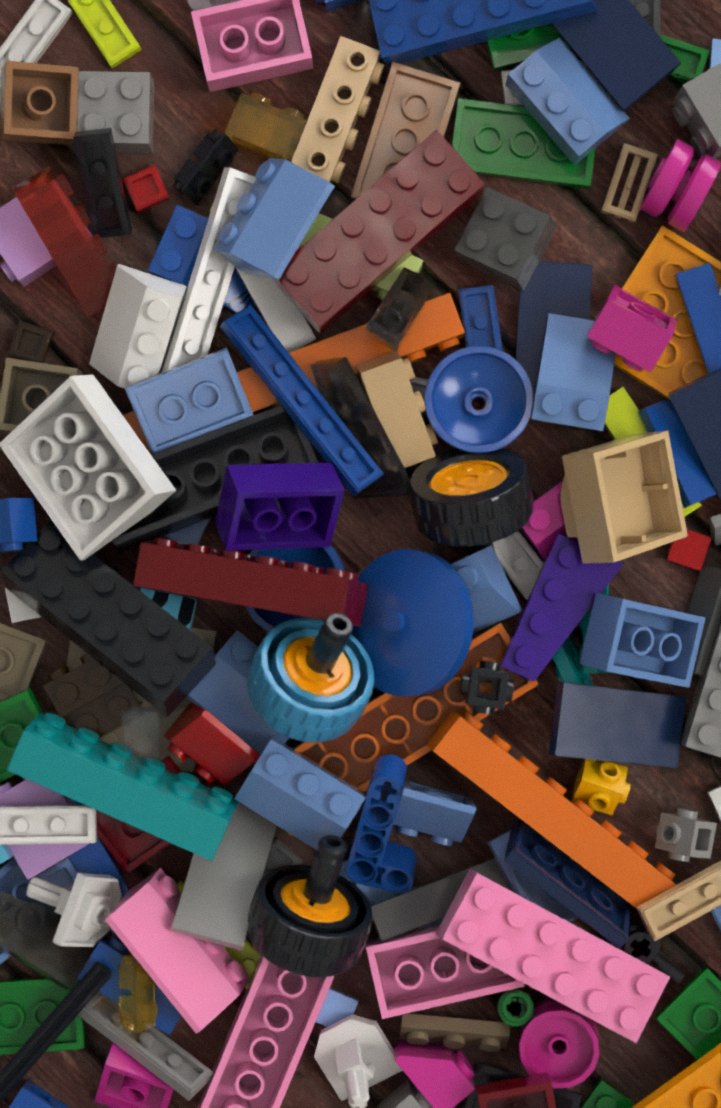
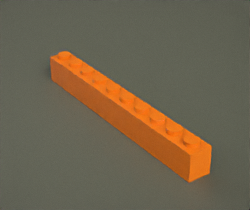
(435, 327)

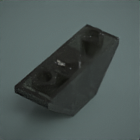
(399, 309)

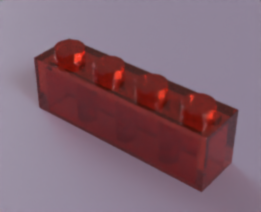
(66, 237)

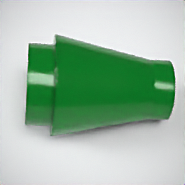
(522, 1001)

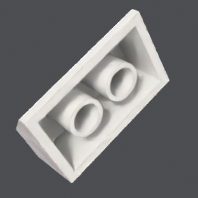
(136, 326)

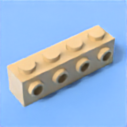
(337, 108)

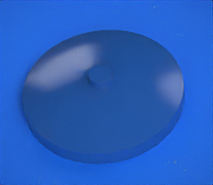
(414, 622)

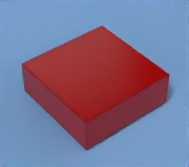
(146, 188)
(689, 550)

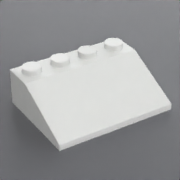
(86, 465)

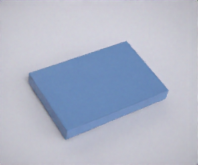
(189, 401)

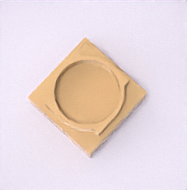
(622, 497)

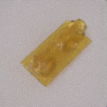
(138, 1009)

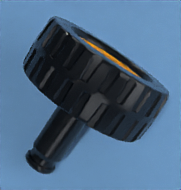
(471, 498)
(311, 915)

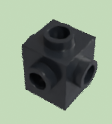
(501, 691)

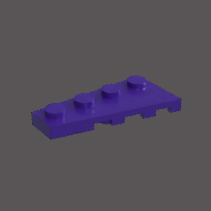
(555, 607)

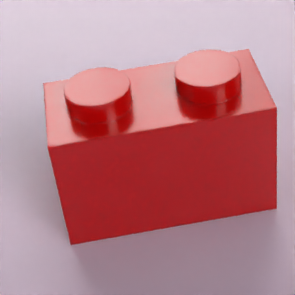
(209, 744)

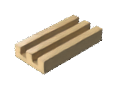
(619, 211)

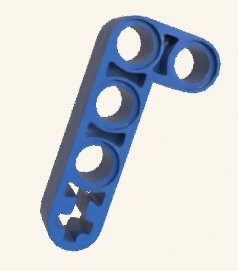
(372, 857)

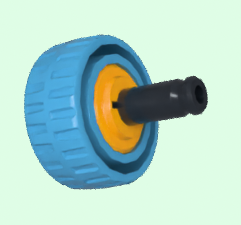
(311, 678)

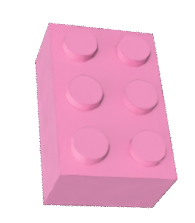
(251, 41)

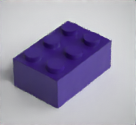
(278, 506)

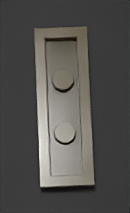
(454, 1032)

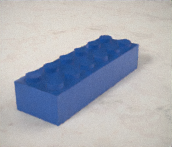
(429, 27)

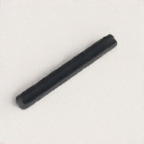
(53, 1027)

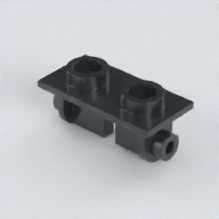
(197, 180)

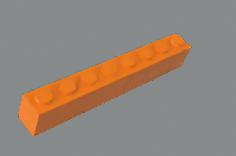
(548, 811)

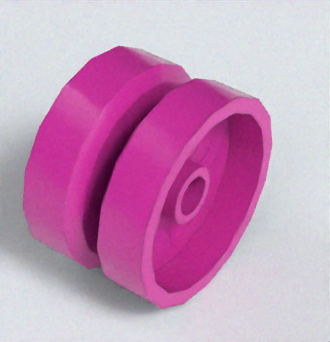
(680, 185)
(564, 1062)

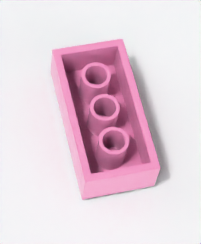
(427, 972)

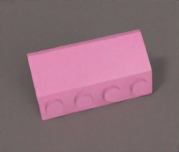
(191, 972)

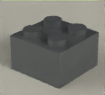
(505, 238)

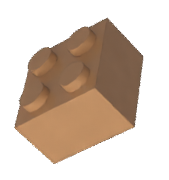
(38, 103)

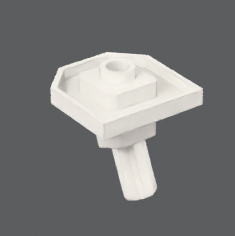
(80, 905)
(355, 1057)

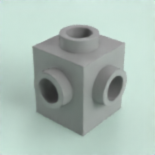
(685, 835)

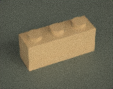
(398, 407)

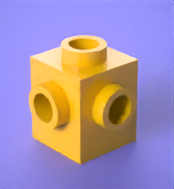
(601, 785)

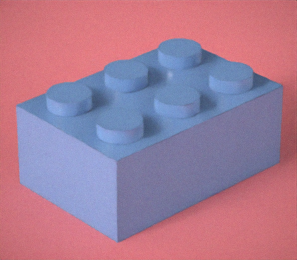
(642, 640)

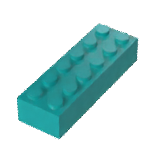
(123, 784)

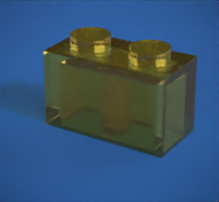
(265, 127)

